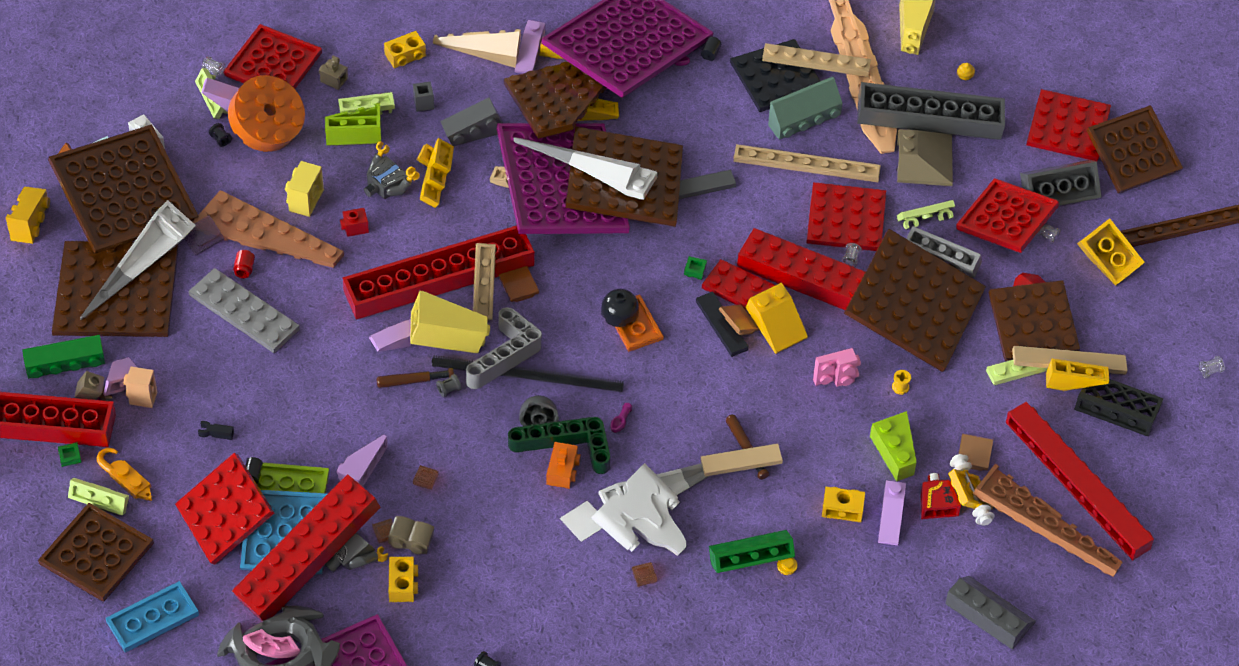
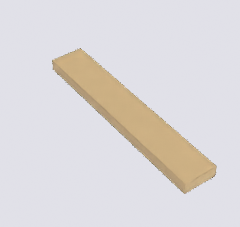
(1041, 358)

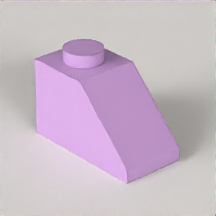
(116, 376)

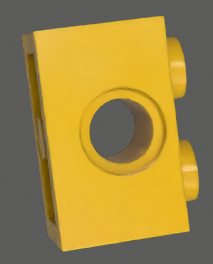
(835, 509)

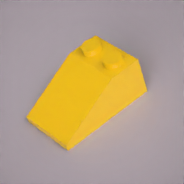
(1111, 252)
(777, 318)

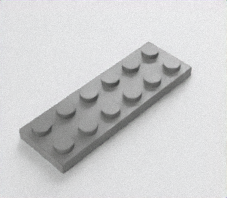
(244, 310)

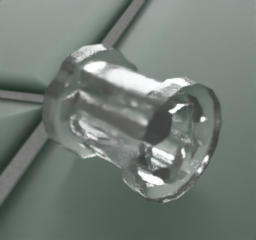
(214, 66)
(1054, 232)
(852, 252)
(1211, 366)

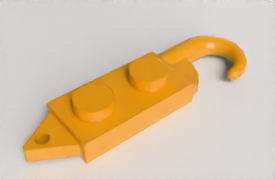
(125, 476)

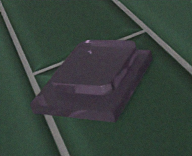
(203, 235)

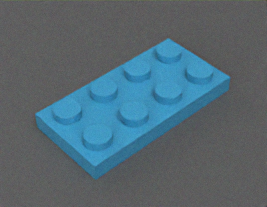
(152, 616)

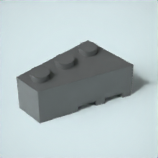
(472, 123)

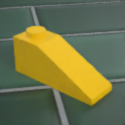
(1074, 375)

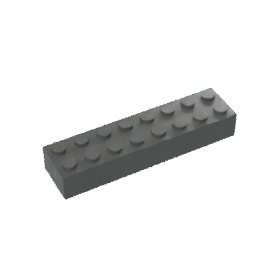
(931, 111)

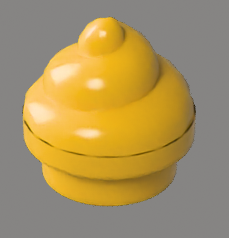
(965, 71)

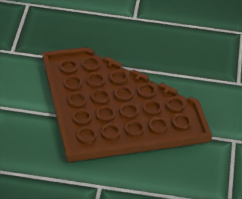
(553, 97)

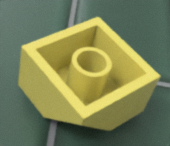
(304, 188)

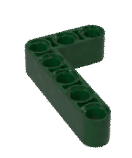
(522, 438)

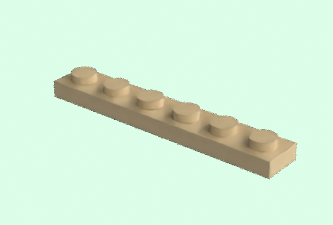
(816, 60)

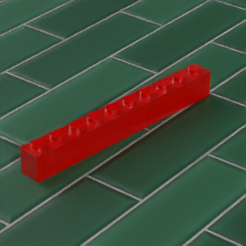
(1080, 481)

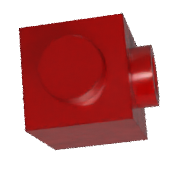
(354, 222)

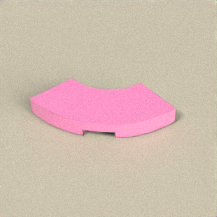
(271, 646)

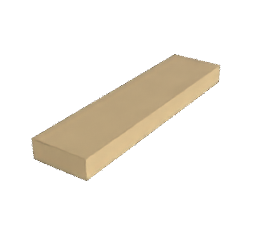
(484, 279)
(741, 460)

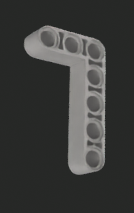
(523, 343)

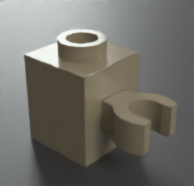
(333, 73)
(91, 387)

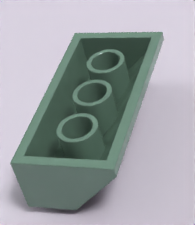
(805, 108)

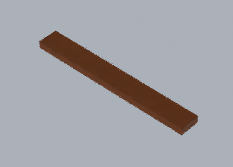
(1182, 226)

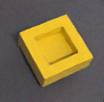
(425, 154)

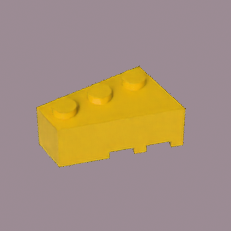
(27, 214)

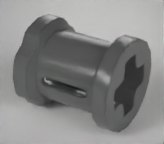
(448, 385)

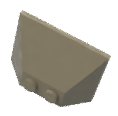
(924, 157)

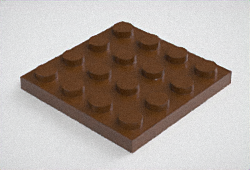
(1134, 149)
(1034, 317)
(96, 552)

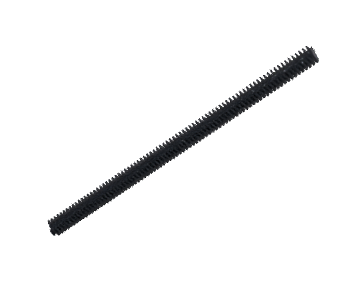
(439, 362)

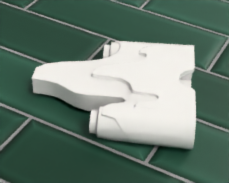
(643, 511)

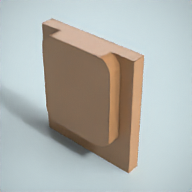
(739, 319)
(978, 451)

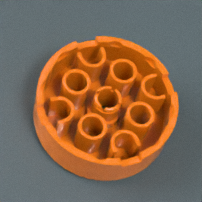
(266, 113)

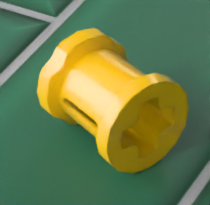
(901, 381)

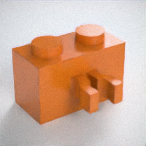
(562, 465)

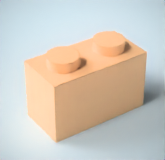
(140, 387)

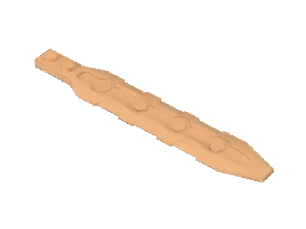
(852, 40)

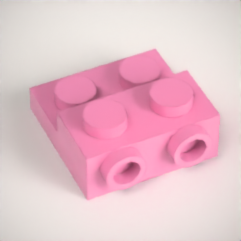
(837, 367)

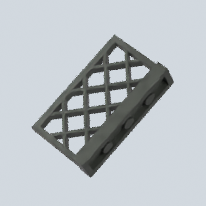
(1116, 411)

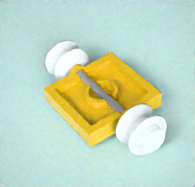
(965, 486)

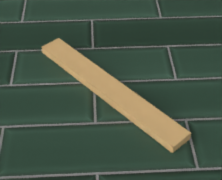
(807, 163)

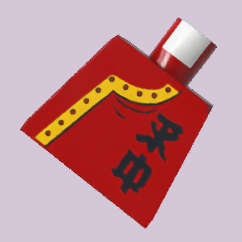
(938, 498)

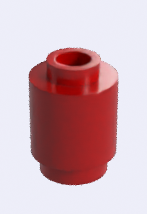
(243, 263)

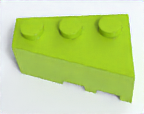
(354, 127)
(895, 445)

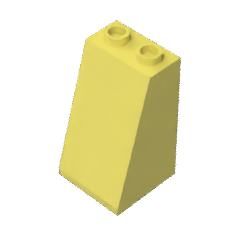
(914, 22)
(446, 325)

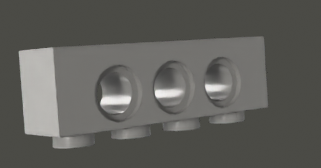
(951, 253)

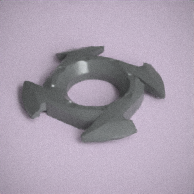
(293, 623)

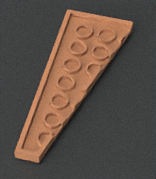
(263, 231)
(1041, 518)

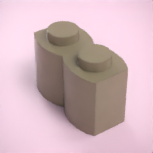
(410, 535)

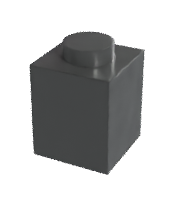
(423, 96)

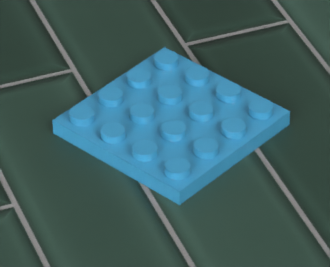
(289, 511)

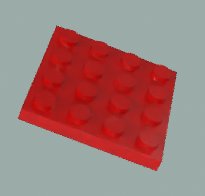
(274, 55)
(1062, 124)
(1007, 215)
(846, 216)
(224, 508)

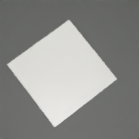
(581, 521)

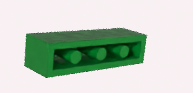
(63, 356)
(751, 551)

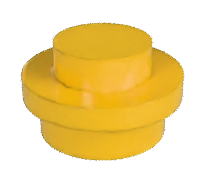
(787, 566)

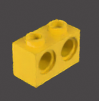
(405, 49)
(401, 579)

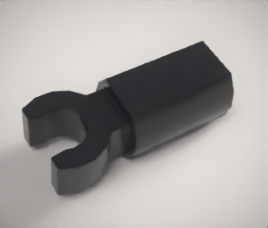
(216, 430)

